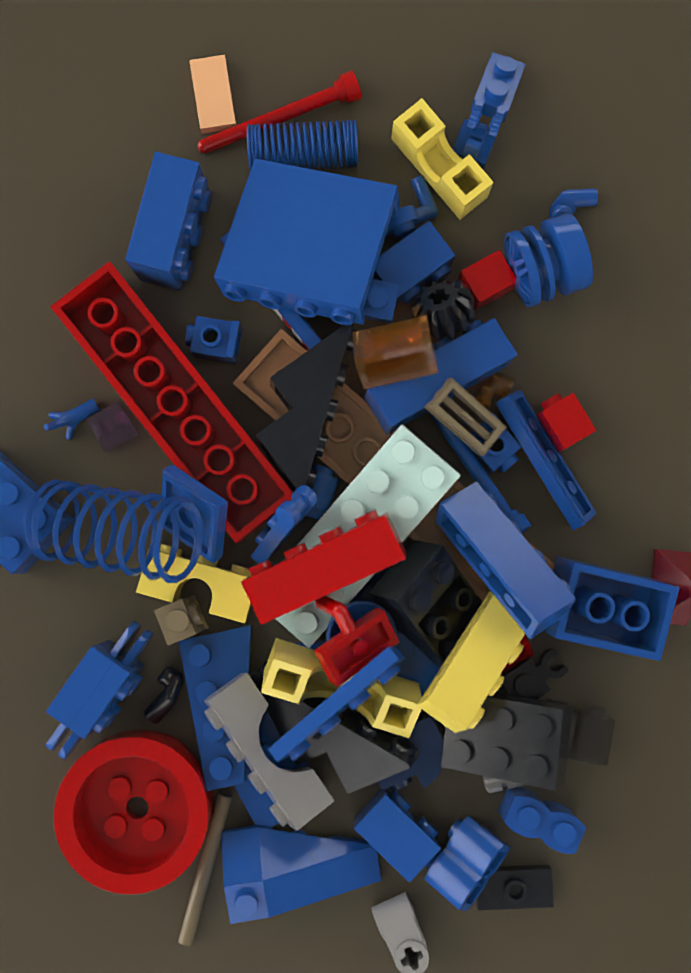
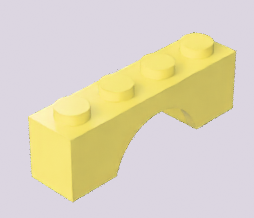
(297, 674)

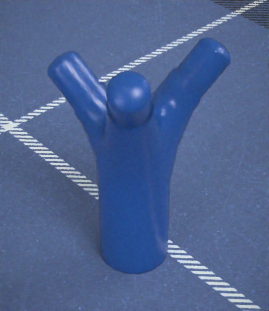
(72, 417)

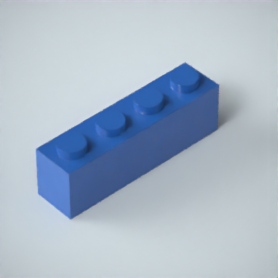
(466, 359)
(504, 559)

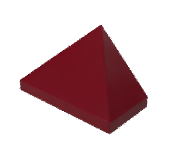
(675, 569)

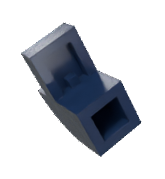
(428, 764)

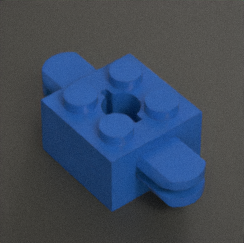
(96, 687)

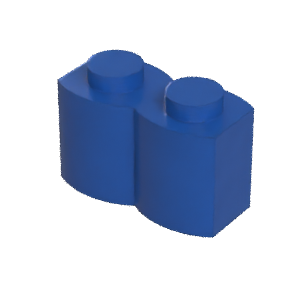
(541, 819)
(466, 862)

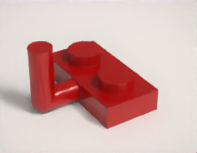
(356, 643)

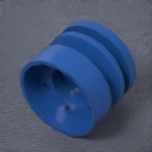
(549, 259)

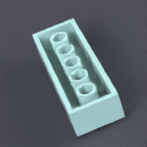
(401, 480)

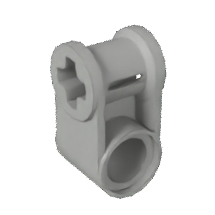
(401, 930)

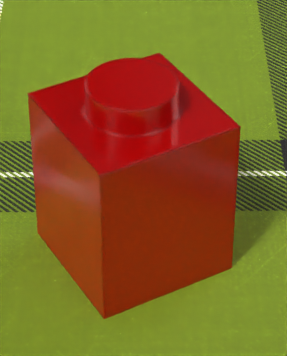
(488, 279)
(565, 420)

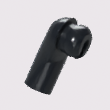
(167, 698)

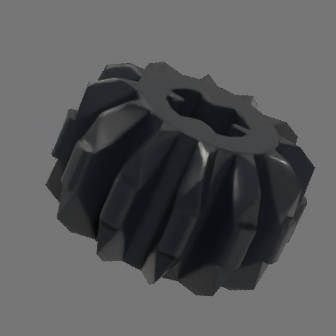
(447, 308)

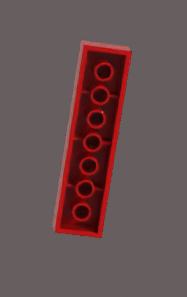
(171, 398)

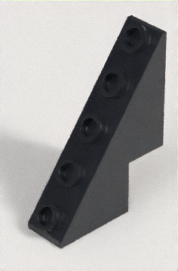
(307, 393)
(354, 746)

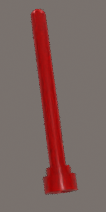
(344, 90)

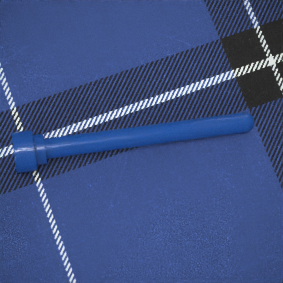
(479, 474)

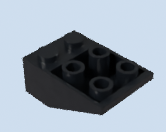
(427, 599)

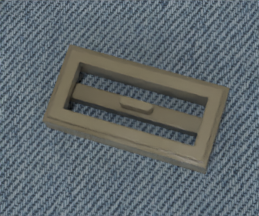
(441, 397)

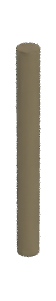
(205, 869)

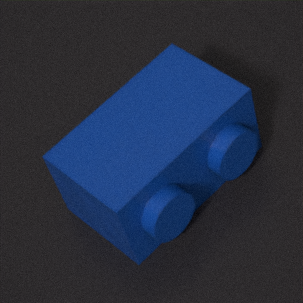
(415, 262)
(397, 833)

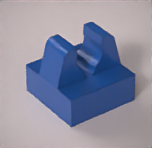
(474, 142)

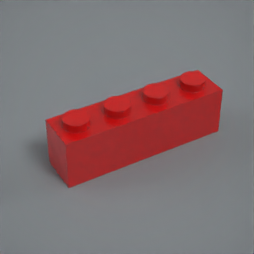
(324, 567)

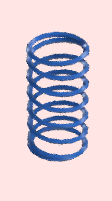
(96, 529)

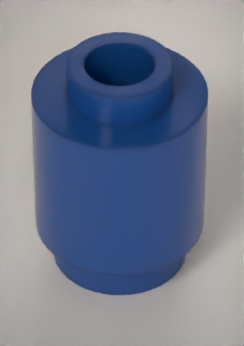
(325, 489)

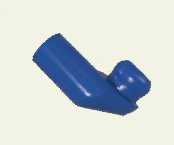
(571, 199)

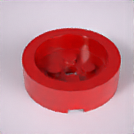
(102, 833)

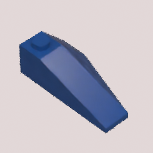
(284, 870)

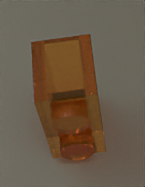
(394, 352)

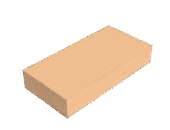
(212, 94)

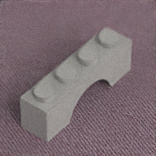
(295, 792)

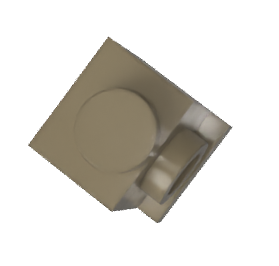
(181, 619)

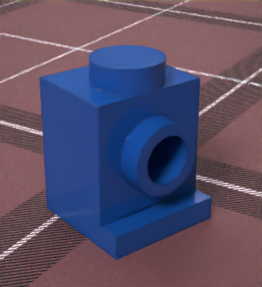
(226, 345)
(505, 457)

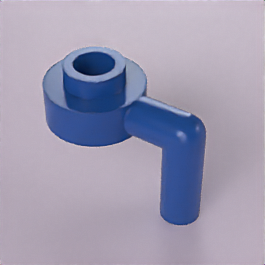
(408, 216)

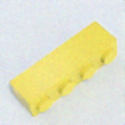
(474, 667)

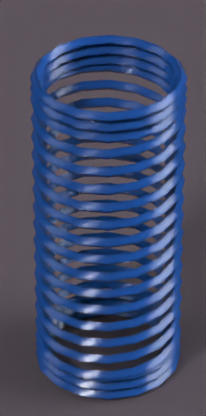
(317, 148)

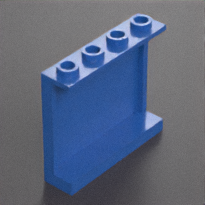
(306, 241)

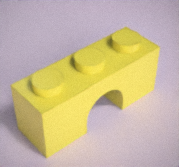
(423, 141)
(228, 594)

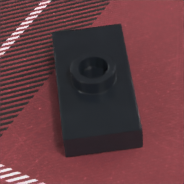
(518, 888)

